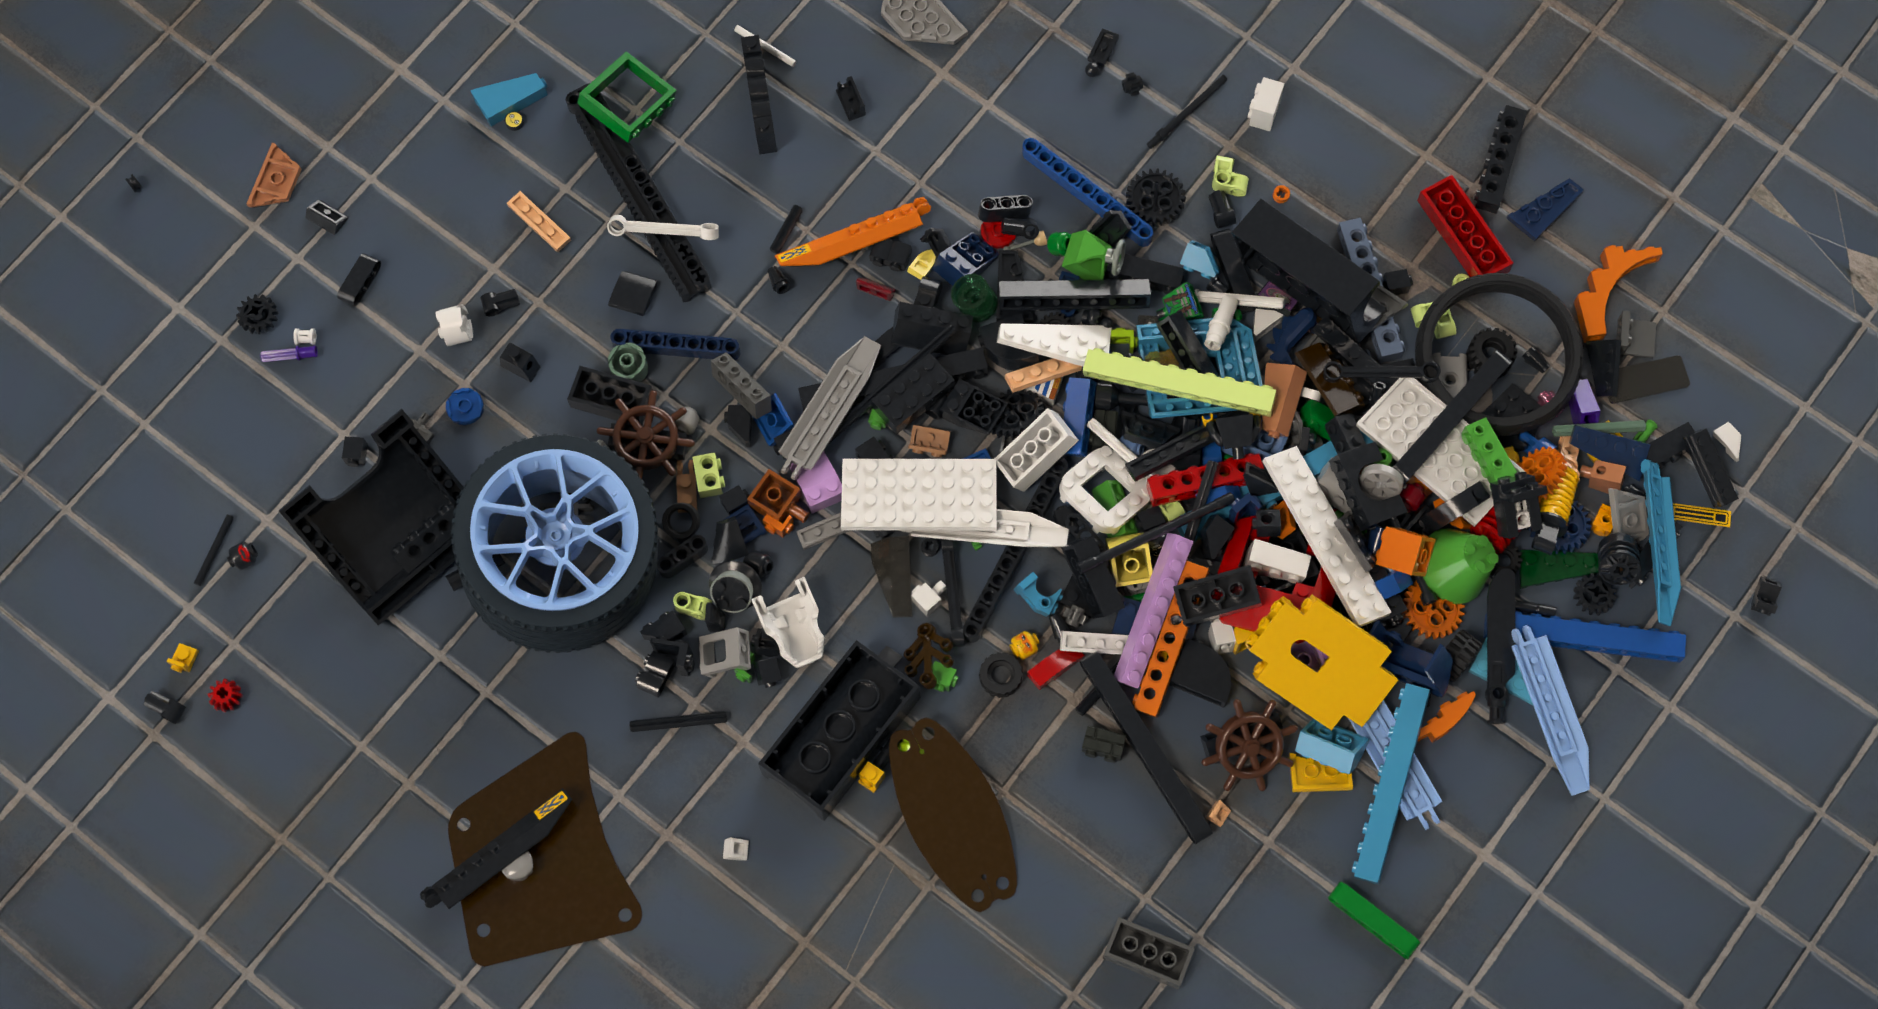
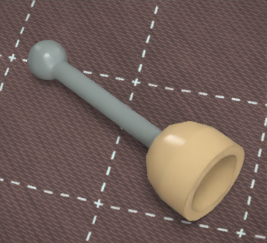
(1040, 240)

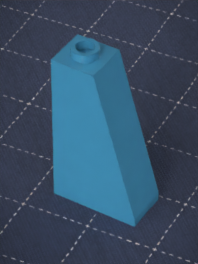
(509, 96)

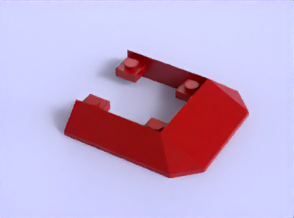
(1234, 558)

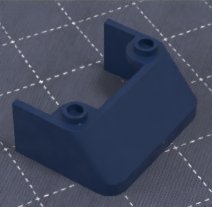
(1413, 664)

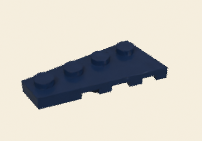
(1611, 449)

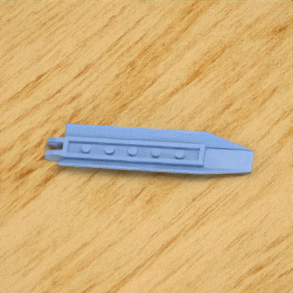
(1553, 708)
(1419, 792)

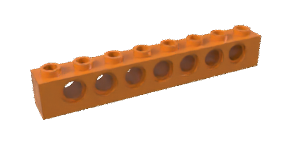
(1152, 706)

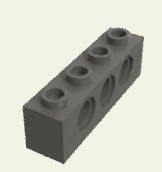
(741, 385)

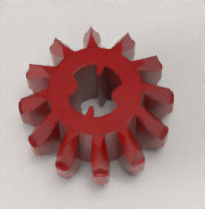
(220, 690)

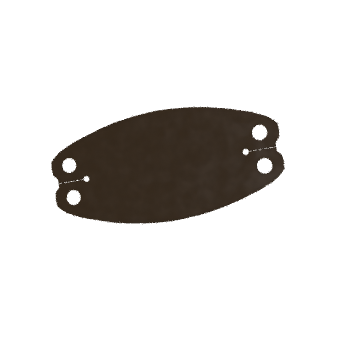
(952, 814)

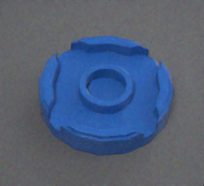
(464, 406)

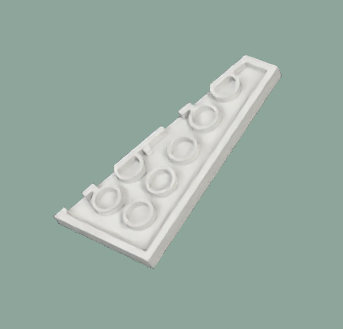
(1059, 342)

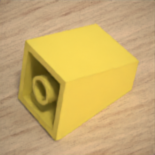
(1132, 566)

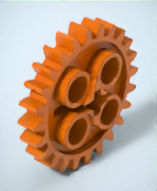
(1546, 466)
(1422, 620)

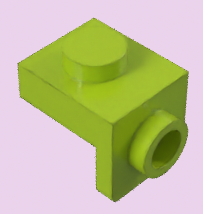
(1124, 336)

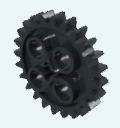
(1173, 198)
(1021, 411)

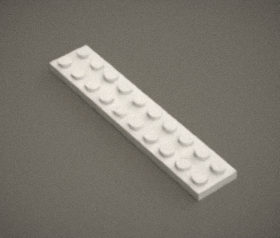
(1317, 524)

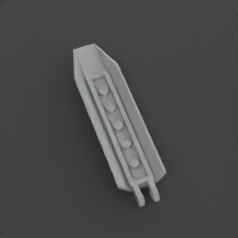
(829, 406)

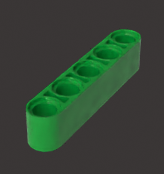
(1374, 920)

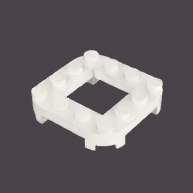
(1101, 519)

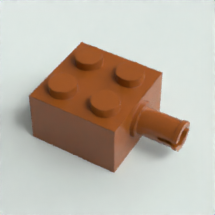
(777, 498)

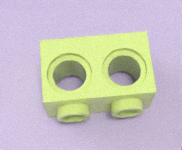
(704, 475)

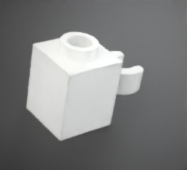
(927, 598)

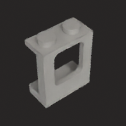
(737, 651)

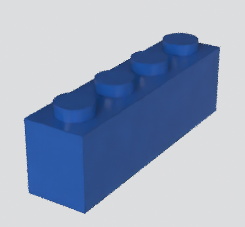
(1078, 412)

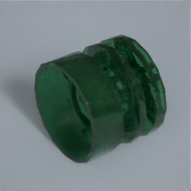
(974, 297)

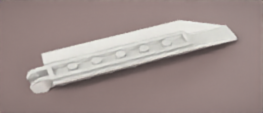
(1013, 529)

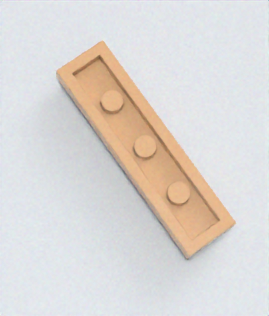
(538, 221)
(1039, 374)

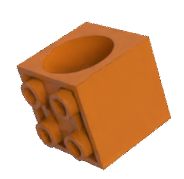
(1405, 551)

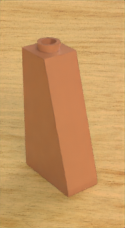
(1288, 383)

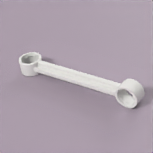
(706, 231)

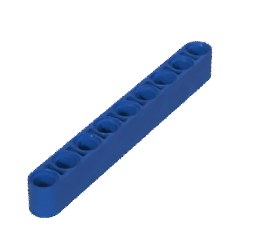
(1076, 189)

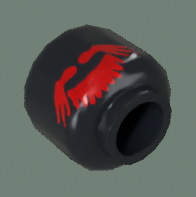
(242, 555)

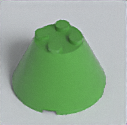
(1459, 565)

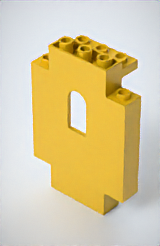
(1347, 682)

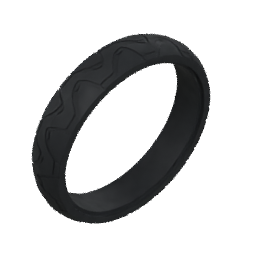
(1539, 296)

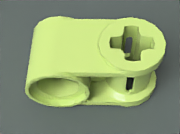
(695, 607)

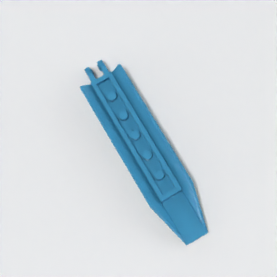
(1662, 541)

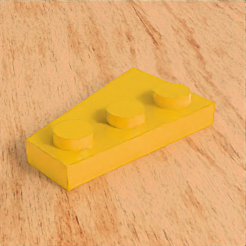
(1312, 776)

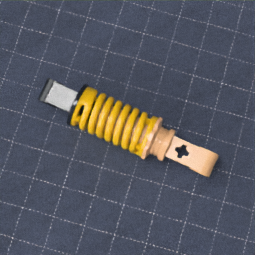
(1557, 507)

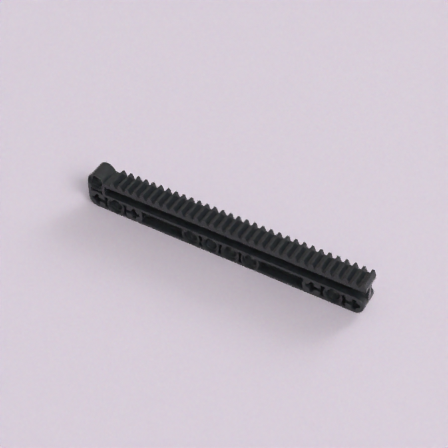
(616, 159)

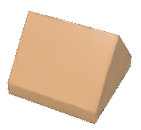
(1218, 813)

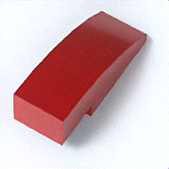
(1053, 667)

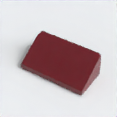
(875, 288)

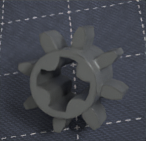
(1075, 615)

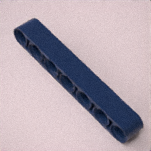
(683, 349)

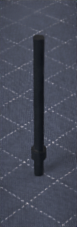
(1163, 133)

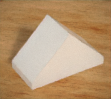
(1264, 322)

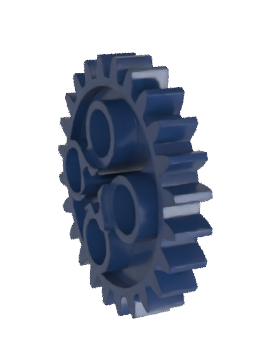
(1579, 525)

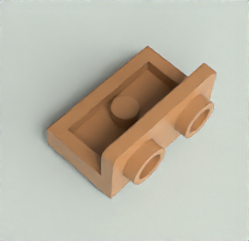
(929, 440)

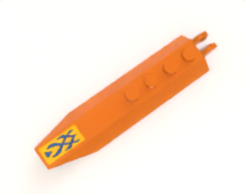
(857, 235)

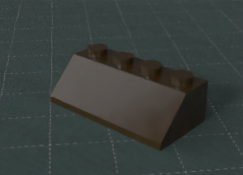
(1339, 396)

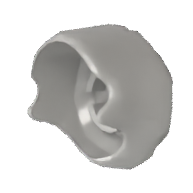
(519, 868)

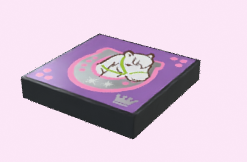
(1272, 291)

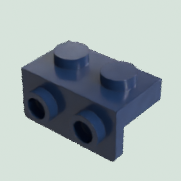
(1240, 507)

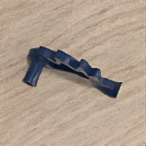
(1292, 330)

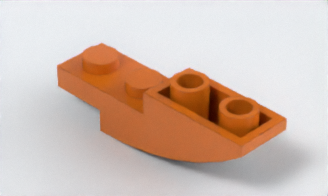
(1448, 715)

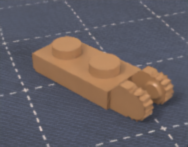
(686, 485)

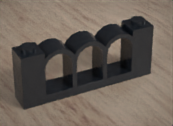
(759, 94)

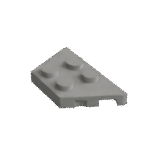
(1628, 514)

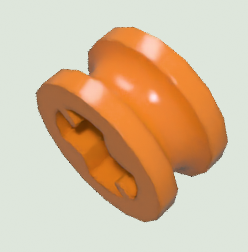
(1285, 190)

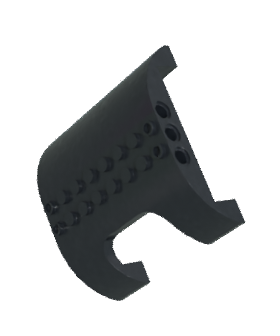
(374, 514)

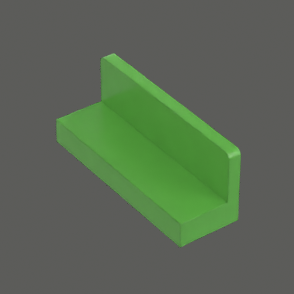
(1108, 495)

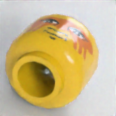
(1024, 645)

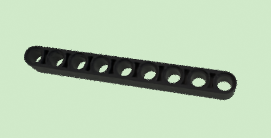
(1452, 415)

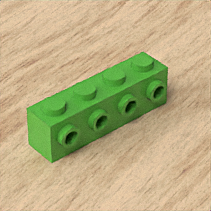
(1487, 451)

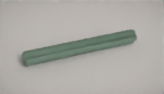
(1607, 427)

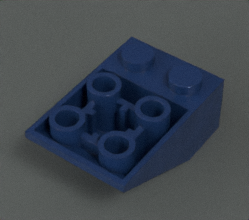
(965, 257)

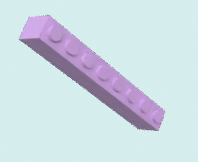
(1152, 610)

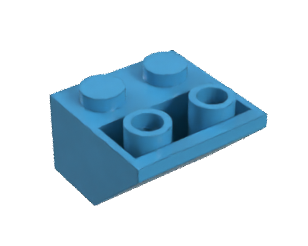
(1200, 258)

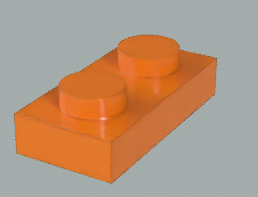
(1287, 520)

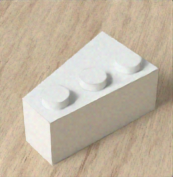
(1277, 561)

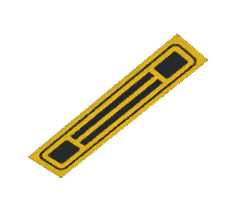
(1702, 515)

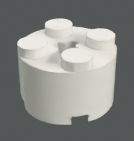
(454, 325)

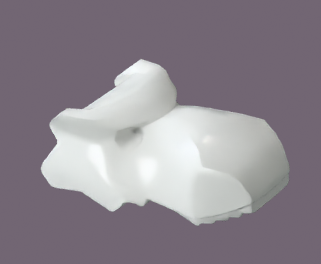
(794, 625)

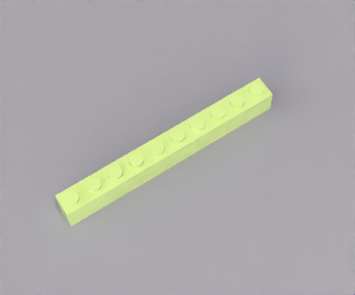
(1179, 382)

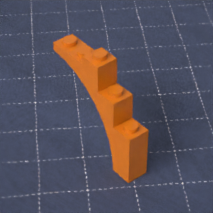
(1616, 264)

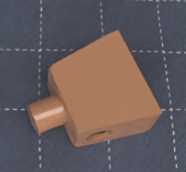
(1604, 475)

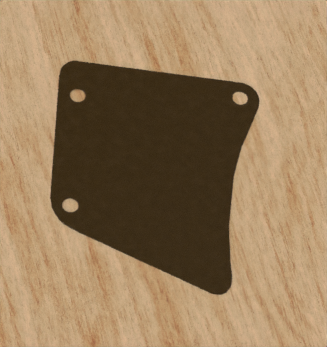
(574, 877)

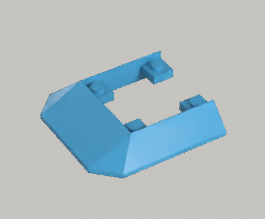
(1234, 359)

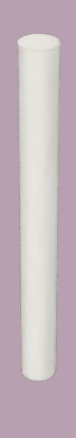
(764, 45)

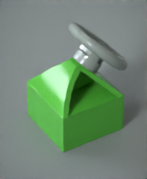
(1089, 256)

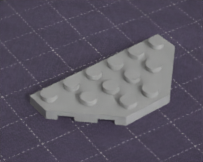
(923, 21)

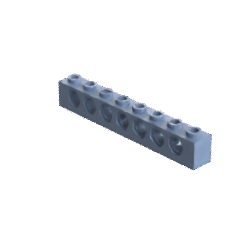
(1356, 229)

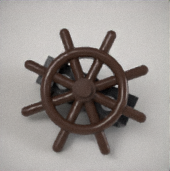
(647, 439)
(1246, 740)

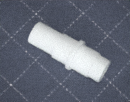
(1220, 324)

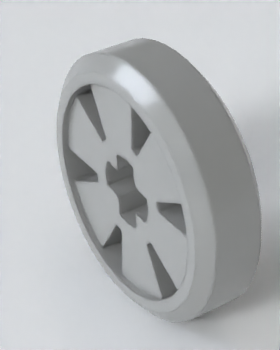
(1381, 481)

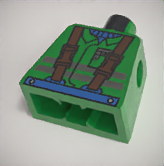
(1184, 300)

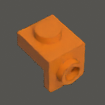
(774, 526)

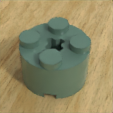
(628, 362)

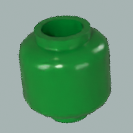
(1058, 243)

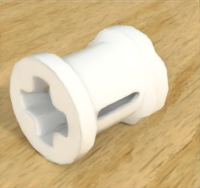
(305, 336)

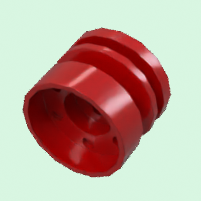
(1488, 527)

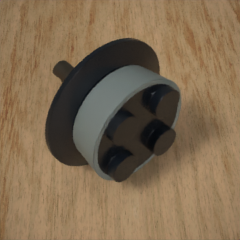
(733, 586)

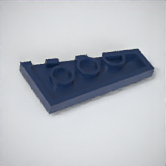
(1539, 214)
(1126, 617)

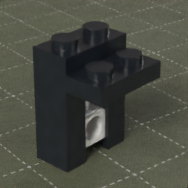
(1514, 499)

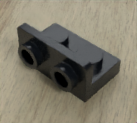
(1111, 227)

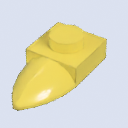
(922, 264)

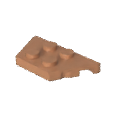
(275, 179)

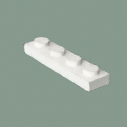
(1092, 642)

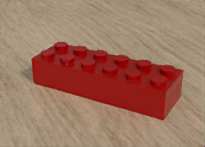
(1464, 228)

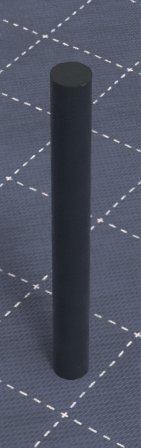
(213, 550)

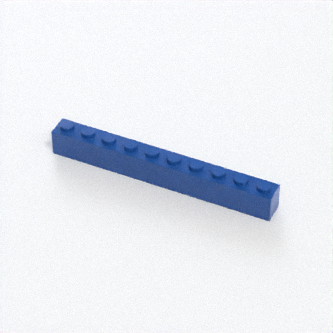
(1603, 638)

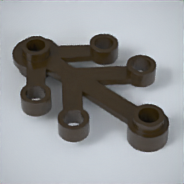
(926, 633)

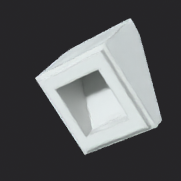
(735, 849)

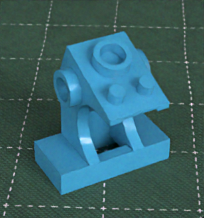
(1028, 592)

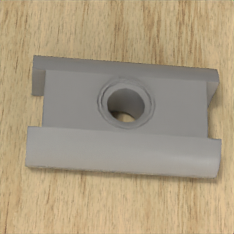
(1452, 369)

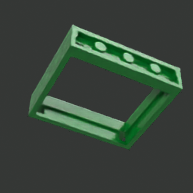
(626, 132)

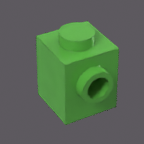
(945, 677)

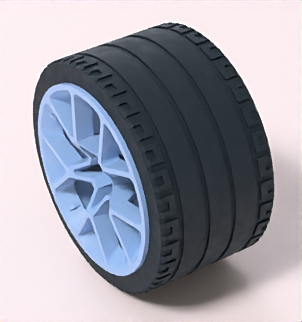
(555, 539)

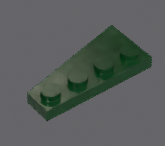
(1544, 568)

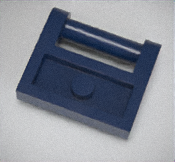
(745, 519)

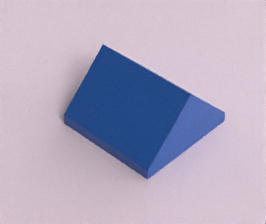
(774, 422)

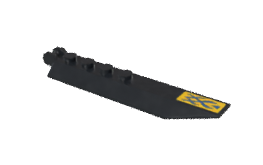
(497, 853)

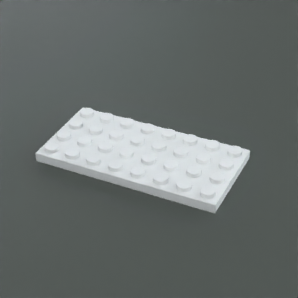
(1402, 418)
(919, 494)

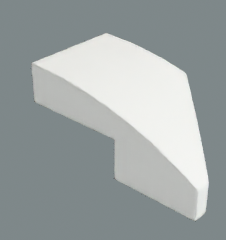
(1730, 438)

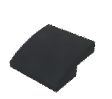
(632, 293)

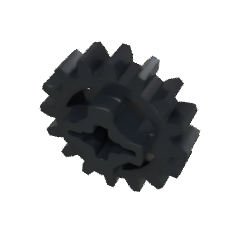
(251, 321)
(1588, 594)

